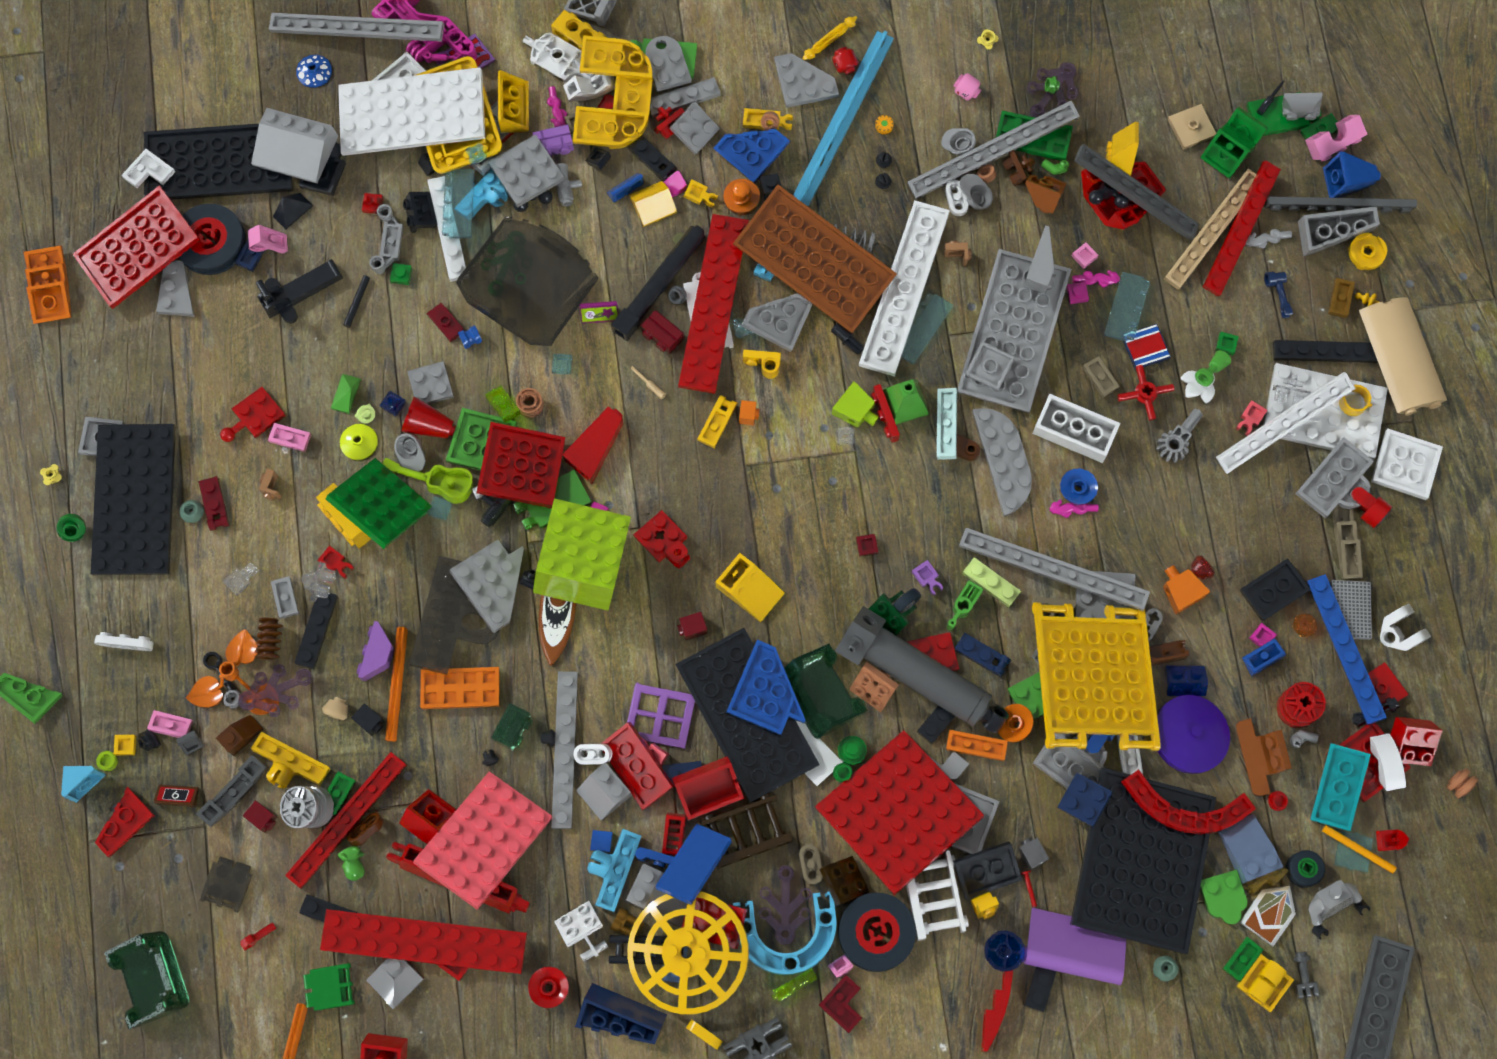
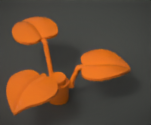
(207, 691)

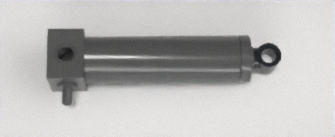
(918, 671)

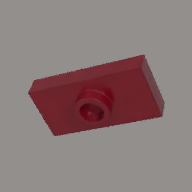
(445, 322)

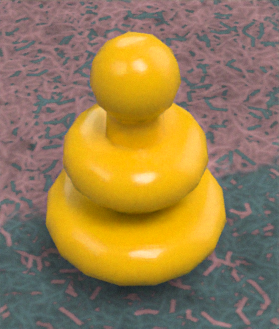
(1365, 298)

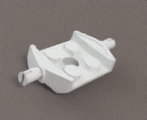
(564, 67)

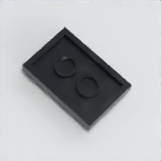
(1275, 590)
(987, 870)

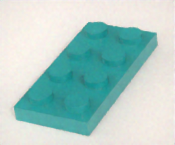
(1340, 787)

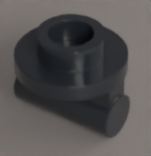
(528, 579)
(148, 740)

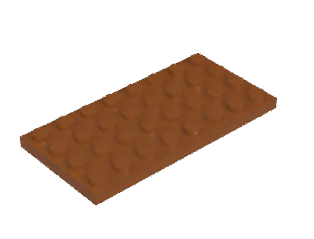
(814, 259)

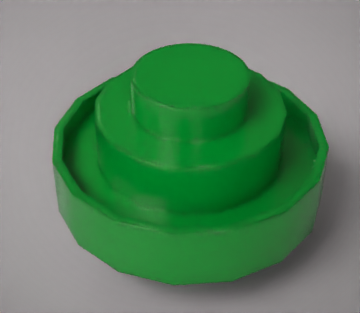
(71, 527)
(852, 750)

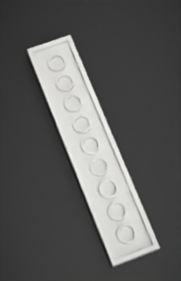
(903, 295)

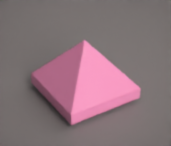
(841, 966)

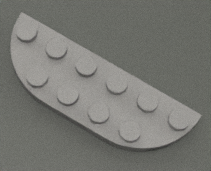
(1004, 458)

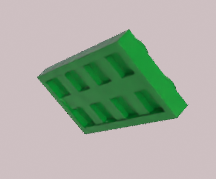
(1051, 146)

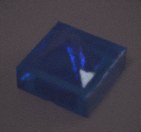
(392, 403)

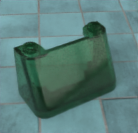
(821, 692)
(150, 977)

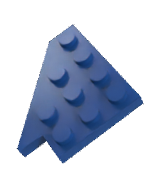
(765, 692)

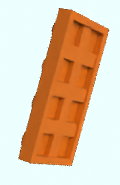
(460, 688)

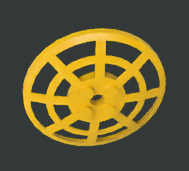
(700, 956)

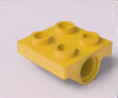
(1265, 982)

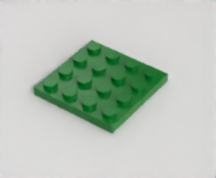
(378, 503)

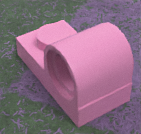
(264, 238)

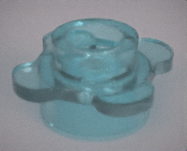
(476, 158)

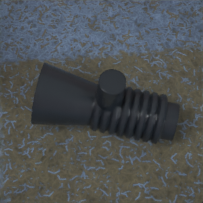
(495, 510)

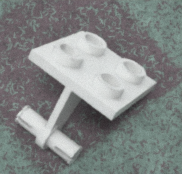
(578, 925)

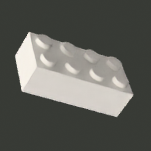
(1076, 428)

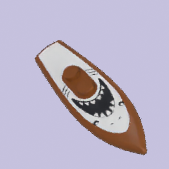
(555, 626)

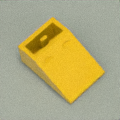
(749, 587)

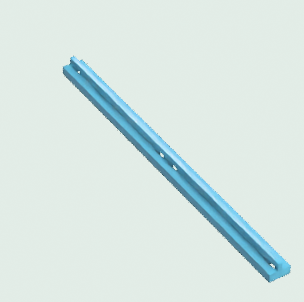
(839, 125)

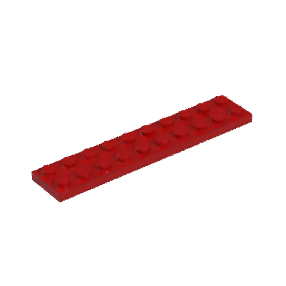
(712, 305)
(423, 941)

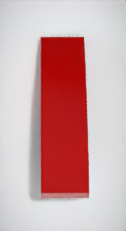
(994, 1017)

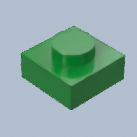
(400, 274)
(1227, 343)

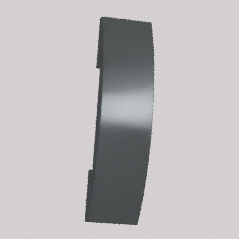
(233, 792)

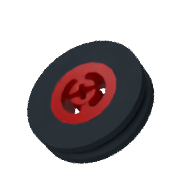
(214, 222)
(888, 911)

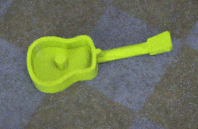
(451, 483)

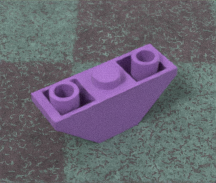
(376, 654)

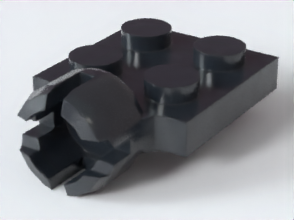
(330, 176)

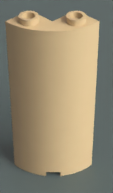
(1403, 355)

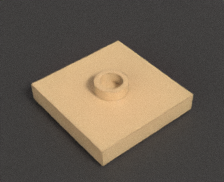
(1192, 126)

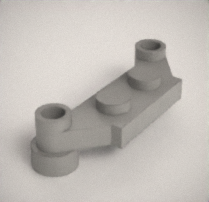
(390, 241)

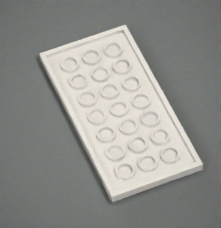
(411, 111)

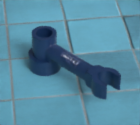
(1277, 280)

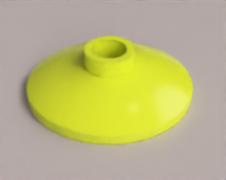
(362, 449)

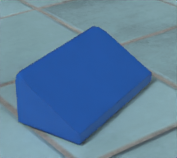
(626, 187)
(1263, 657)

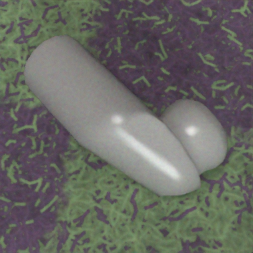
(1302, 736)

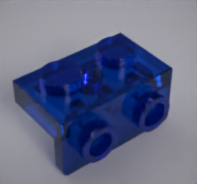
(1186, 680)

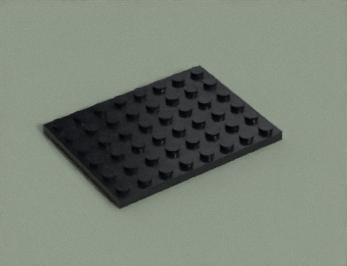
(1140, 874)

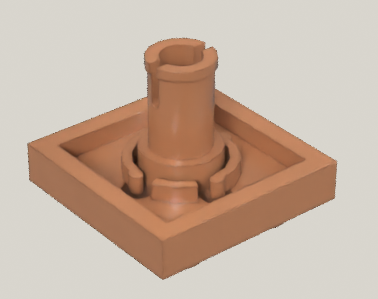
(874, 686)

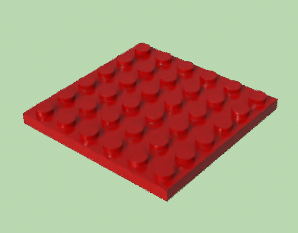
(899, 812)

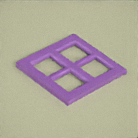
(660, 715)

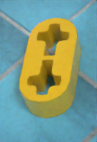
(704, 1034)

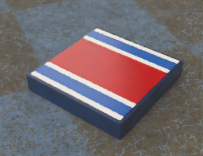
(1147, 347)

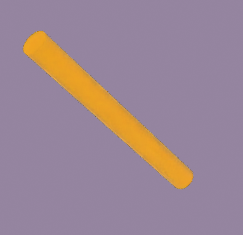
(1359, 849)

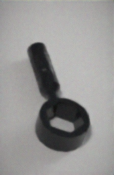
(229, 685)

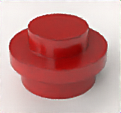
(1277, 800)

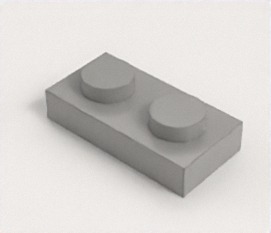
(285, 597)

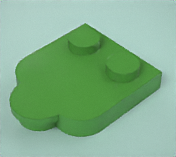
(1224, 896)

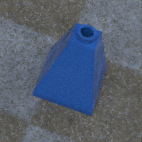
(1348, 175)

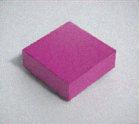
(1262, 635)

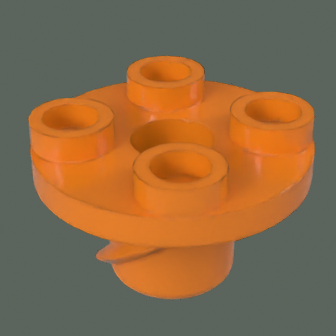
(741, 196)

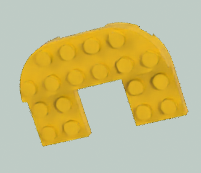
(632, 95)

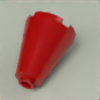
(427, 421)

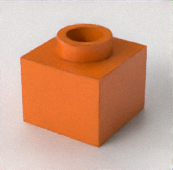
(748, 413)

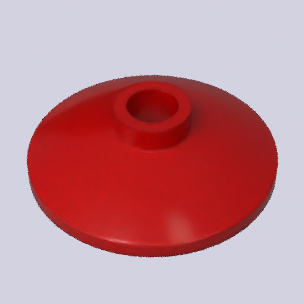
(537, 986)

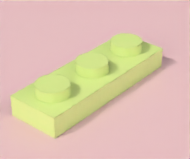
(991, 582)

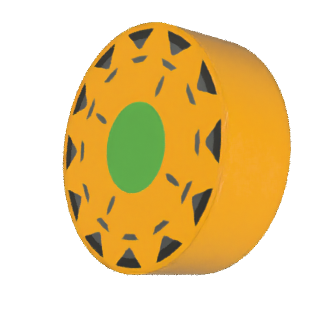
(884, 124)

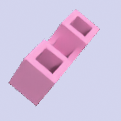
(1349, 132)

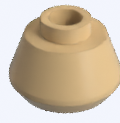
(336, 709)

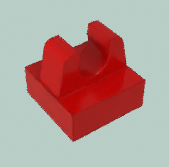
(371, 202)

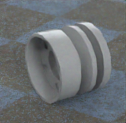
(306, 807)

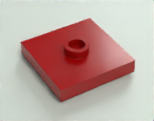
(1386, 684)

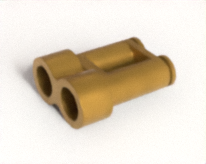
(619, 921)

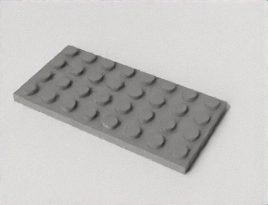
(1018, 324)

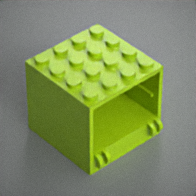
(581, 554)

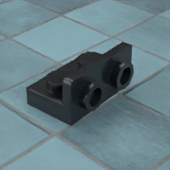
(419, 211)

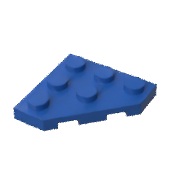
(752, 151)

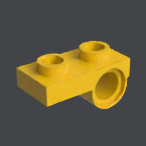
(985, 905)

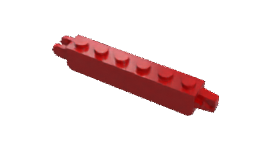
(503, 896)

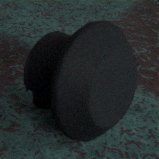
(884, 160)
(883, 181)
(548, 737)
(489, 758)

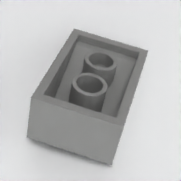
(1040, 272)
(644, 892)

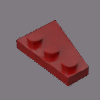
(124, 823)

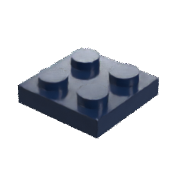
(1085, 799)

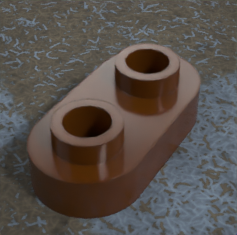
(962, 448)
(365, 829)

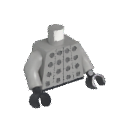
(1331, 901)

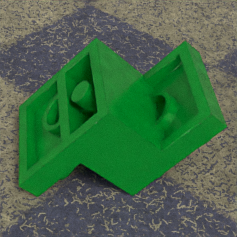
(1234, 142)

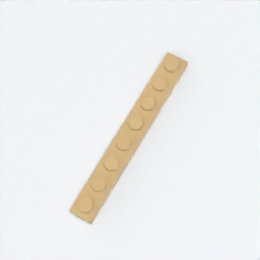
(1210, 232)

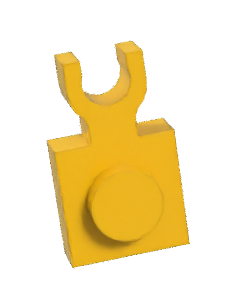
(697, 192)

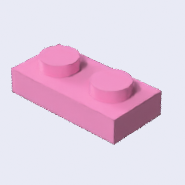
(289, 437)
(169, 724)

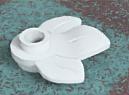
(1195, 389)

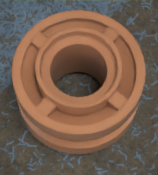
(529, 394)
(1462, 783)

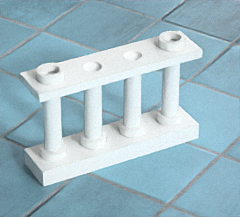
(918, 909)

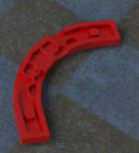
(1182, 819)

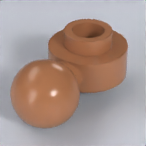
(770, 115)
(987, 173)

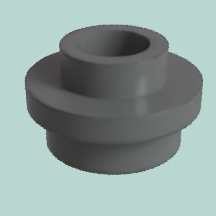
(674, 298)

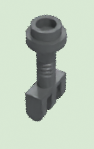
(1306, 985)

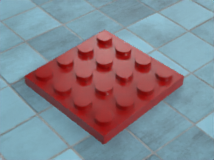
(521, 465)

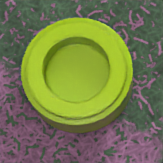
(107, 761)

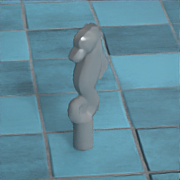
(1261, 241)

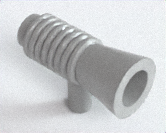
(564, 188)

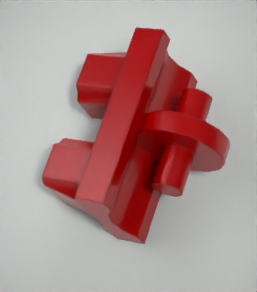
(664, 127)

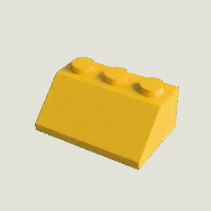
(1123, 147)

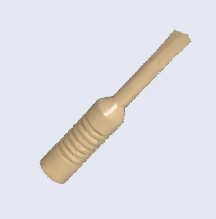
(650, 384)

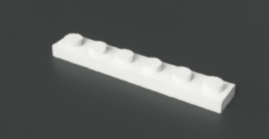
(451, 247)

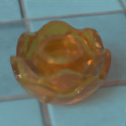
(1305, 631)

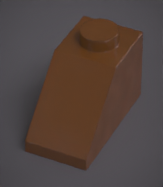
(239, 734)

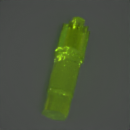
(793, 985)

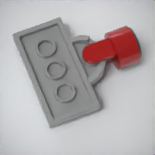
(1342, 483)

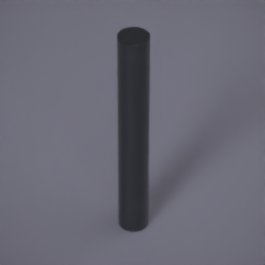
(356, 301)

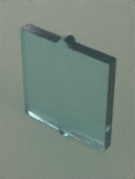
(1349, 858)

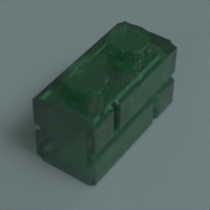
(511, 727)

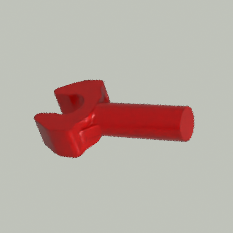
(250, 940)

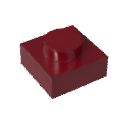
(867, 545)

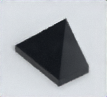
(291, 209)

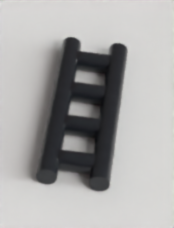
(639, 958)

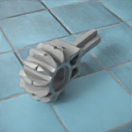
(1179, 438)

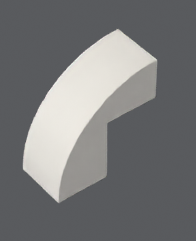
(585, 89)
(1389, 762)

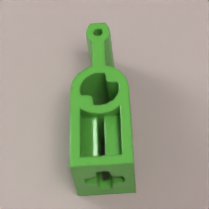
(963, 599)

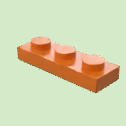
(976, 745)

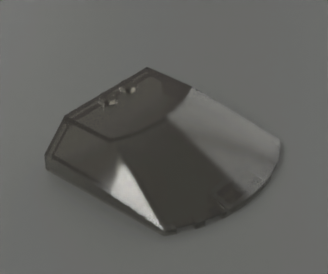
(527, 280)

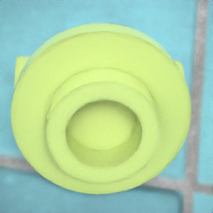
(365, 414)

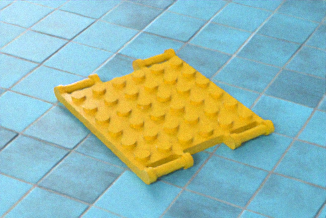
(1096, 676)

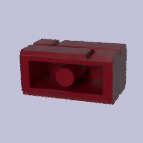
(662, 332)

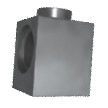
(1032, 853)

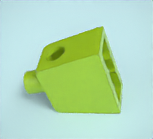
(855, 407)

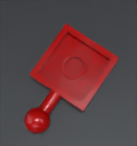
(255, 413)

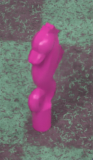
(558, 113)
(1103, 279)
(1066, 509)

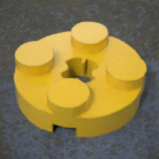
(1365, 261)

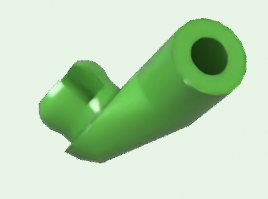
(1055, 169)

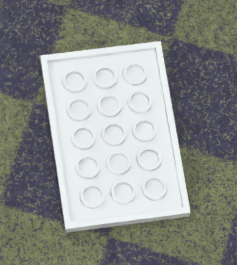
(1332, 423)

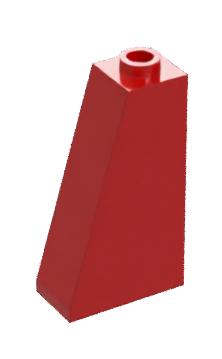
(593, 445)

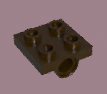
(844, 881)

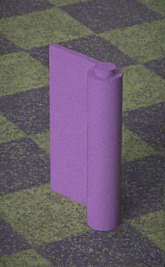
(1073, 950)

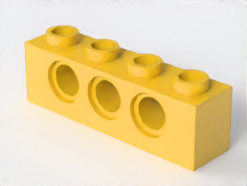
(568, 21)

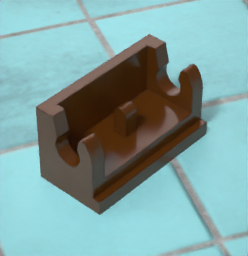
(1168, 652)

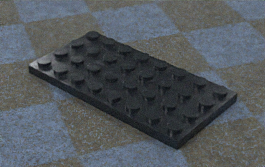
(211, 163)
(133, 499)
(757, 755)

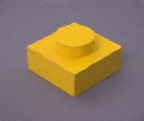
(124, 745)

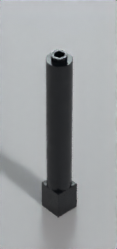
(630, 318)

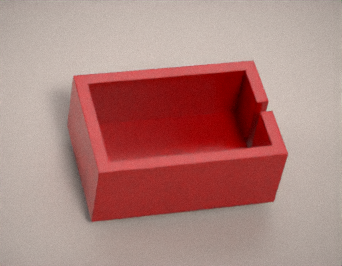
(707, 788)

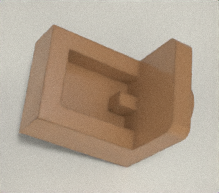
(957, 249)
(267, 483)

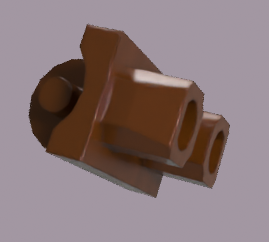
(1012, 162)

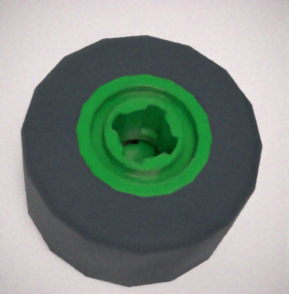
(1303, 875)

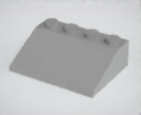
(293, 145)

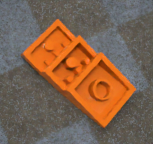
(47, 284)

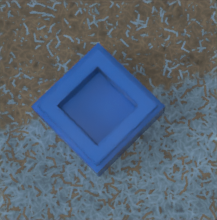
(601, 841)

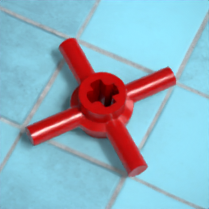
(1143, 397)

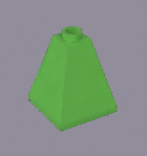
(906, 401)

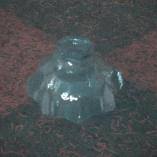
(739, 330)

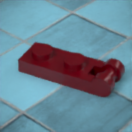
(213, 503)

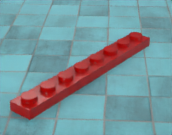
(1241, 228)
(345, 820)

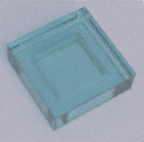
(561, 364)
(439, 508)

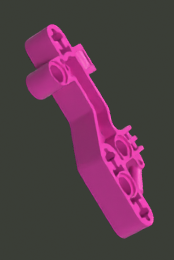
(404, 10)

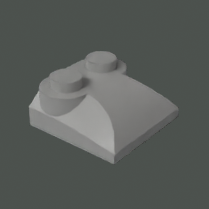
(1301, 105)

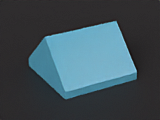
(79, 781)

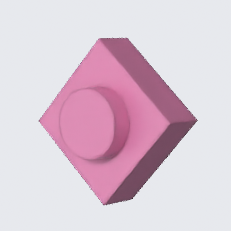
(1084, 255)

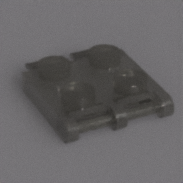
(227, 883)

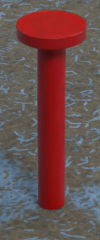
(1029, 887)

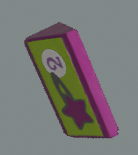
(599, 312)

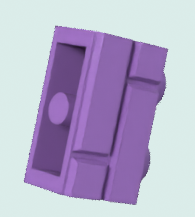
(556, 140)

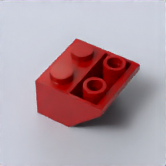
(1416, 740)

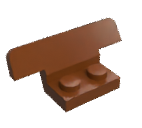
(1262, 755)

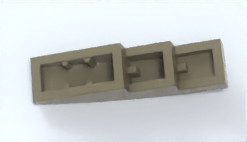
(1347, 543)

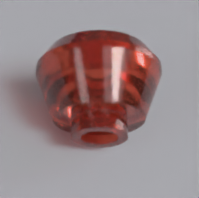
(1202, 568)

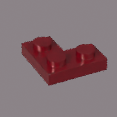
(837, 1006)

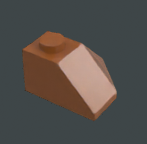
(1045, 192)

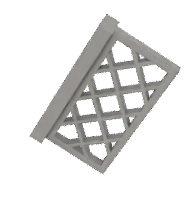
(601, 14)

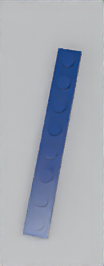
(1346, 650)

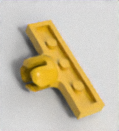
(288, 762)

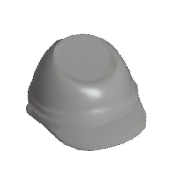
(958, 140)

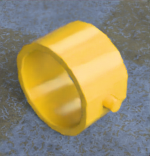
(1355, 412)

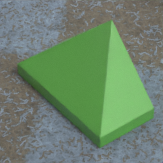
(345, 393)

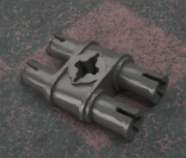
(759, 1033)

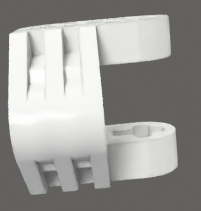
(1400, 643)

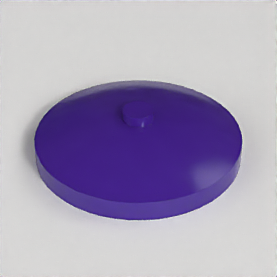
(1192, 734)

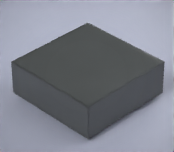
(189, 742)

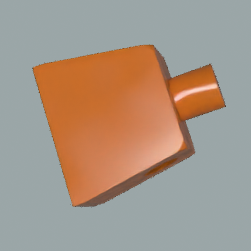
(1183, 589)

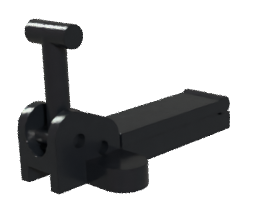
(281, 300)

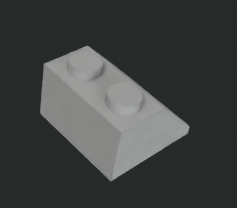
(603, 791)

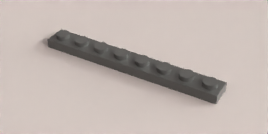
(1136, 192)
(1332, 204)

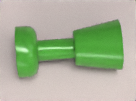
(1218, 363)

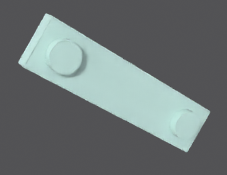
(947, 423)

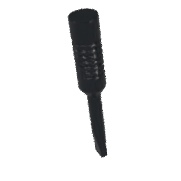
(1269, 100)

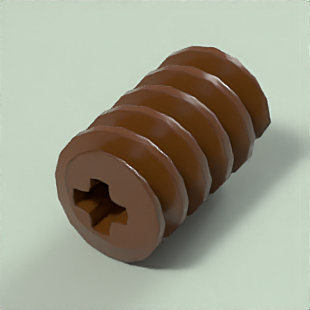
(268, 638)

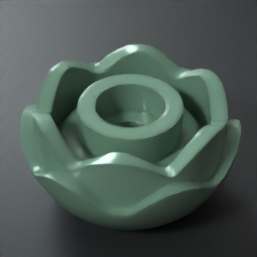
(194, 516)
(1161, 973)

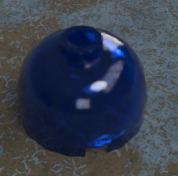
(1005, 951)

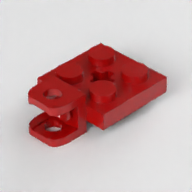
(669, 547)

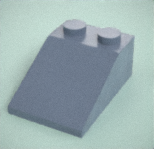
(1250, 849)

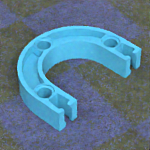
(806, 957)

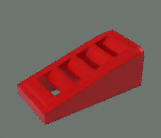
(673, 816)

